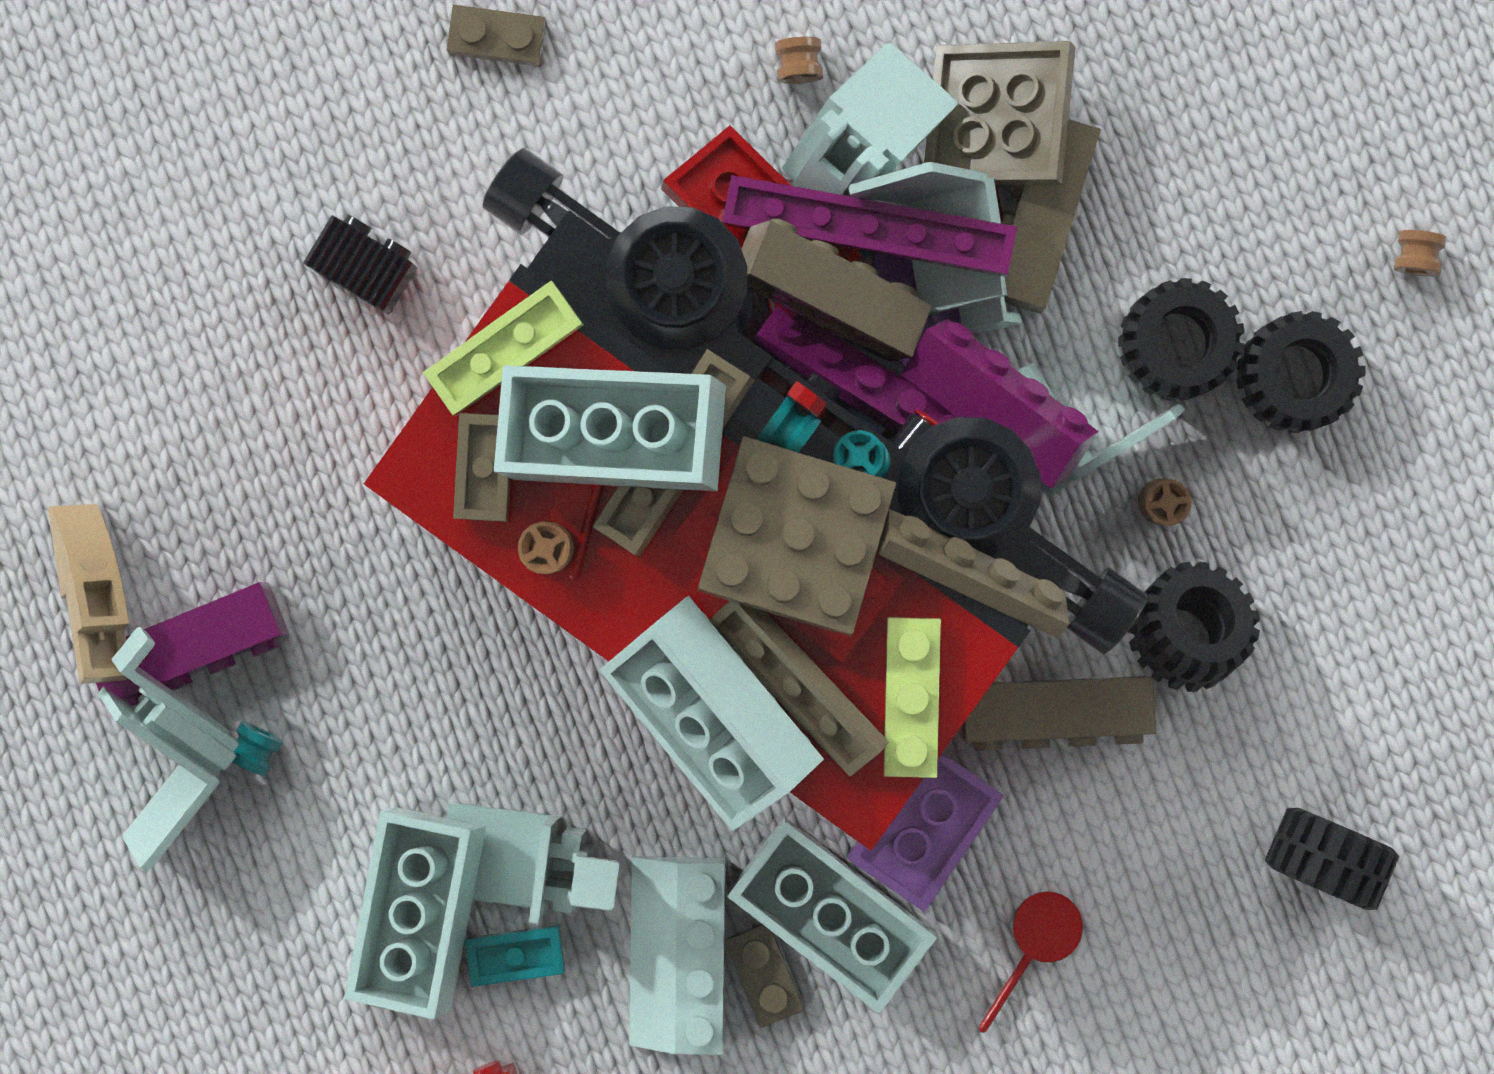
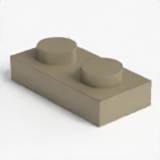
(496, 35)
(478, 489)
(764, 975)

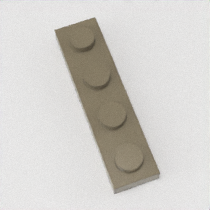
(638, 512)
(974, 573)
(800, 686)

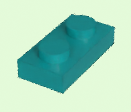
(515, 955)

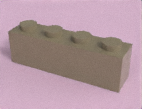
(1044, 222)
(833, 291)
(1063, 710)

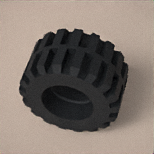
(1211, 314)
(1338, 364)
(1217, 605)
(1332, 858)

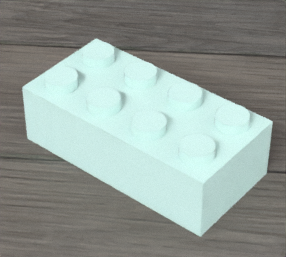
(610, 427)
(415, 913)
(831, 915)

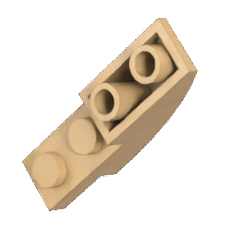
(92, 588)

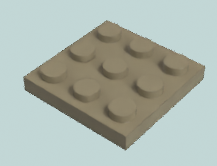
(1007, 111)
(796, 536)

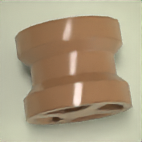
(799, 60)
(1419, 253)
(1174, 501)
(537, 551)

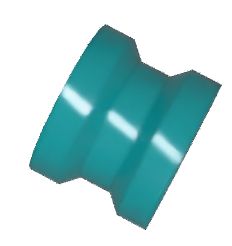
(789, 427)
(855, 449)
(255, 748)

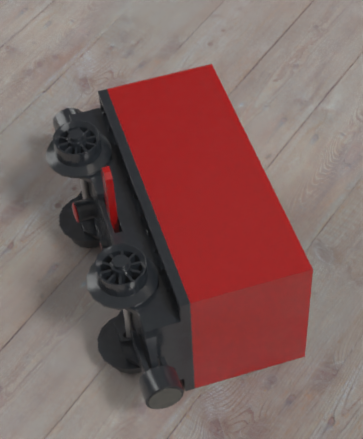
(656, 306)

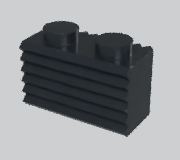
(360, 263)

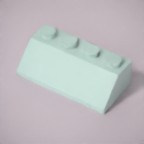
(711, 714)
(677, 954)

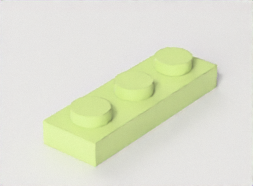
(510, 341)
(912, 697)

